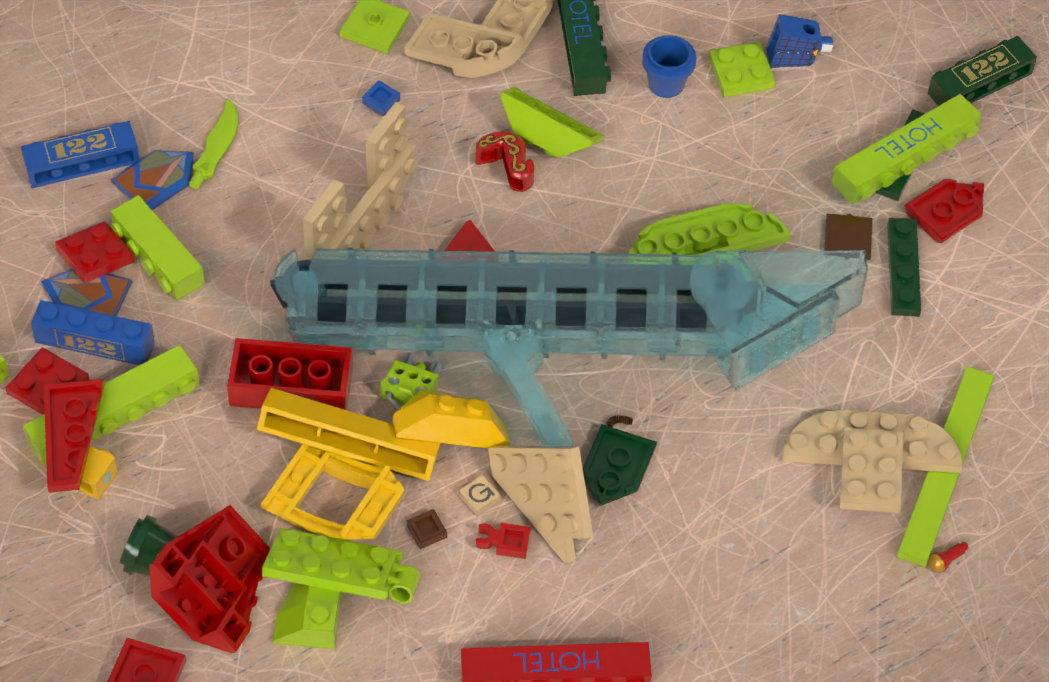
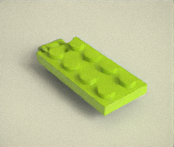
(340, 566)

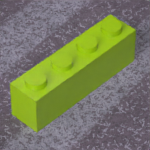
(157, 248)

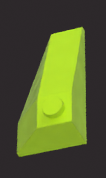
(308, 617)

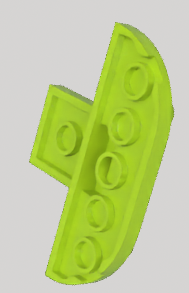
(712, 229)

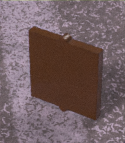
(848, 233)

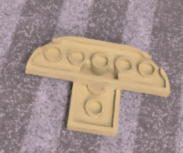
(872, 453)

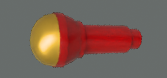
(941, 560)

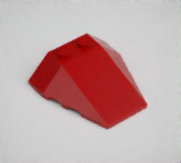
(211, 579)

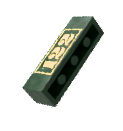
(984, 72)

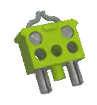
(407, 380)

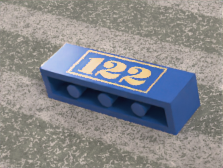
(80, 154)
(92, 333)

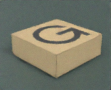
(479, 495)

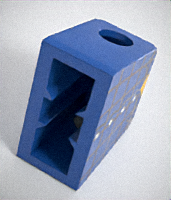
(796, 42)

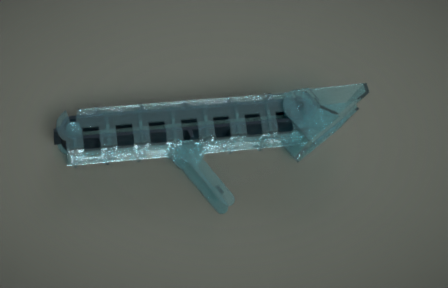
(523, 305)

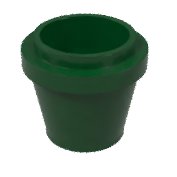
(144, 545)

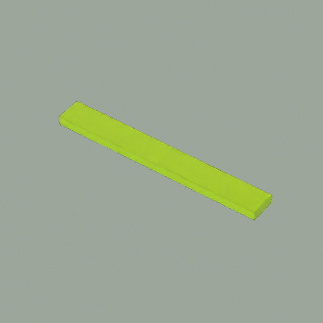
(940, 485)

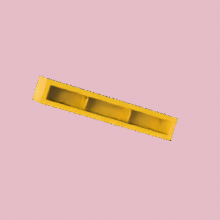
(345, 434)

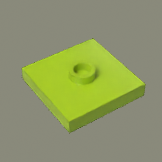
(375, 24)

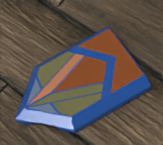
(156, 176)
(98, 295)

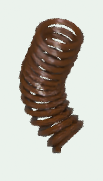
(621, 418)

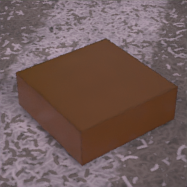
(427, 529)

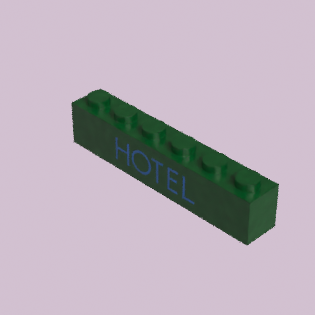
(583, 46)

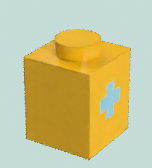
(98, 472)

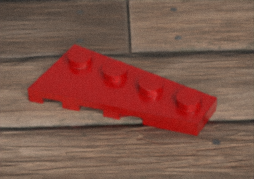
(69, 428)

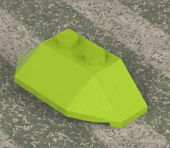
(546, 126)

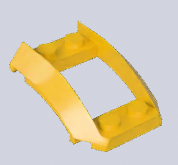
(303, 472)

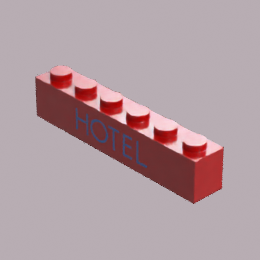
(558, 663)

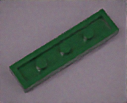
(904, 267)

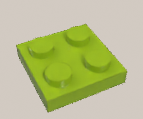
(741, 69)

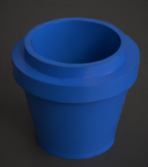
(668, 64)

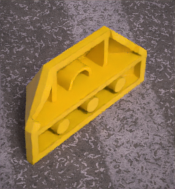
(450, 420)

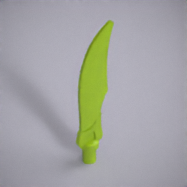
(216, 145)

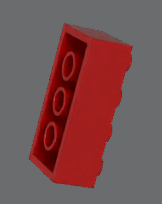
(296, 368)

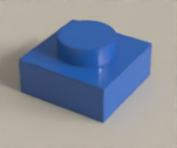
(380, 98)

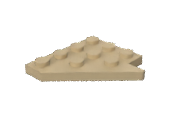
(547, 489)

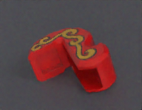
(513, 152)

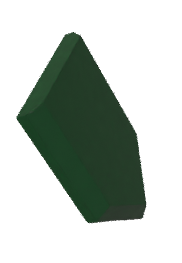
(616, 464)

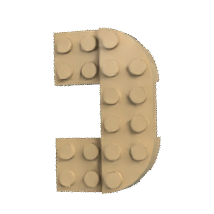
(482, 48)
(388, 167)

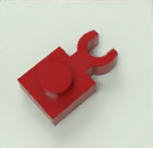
(509, 540)

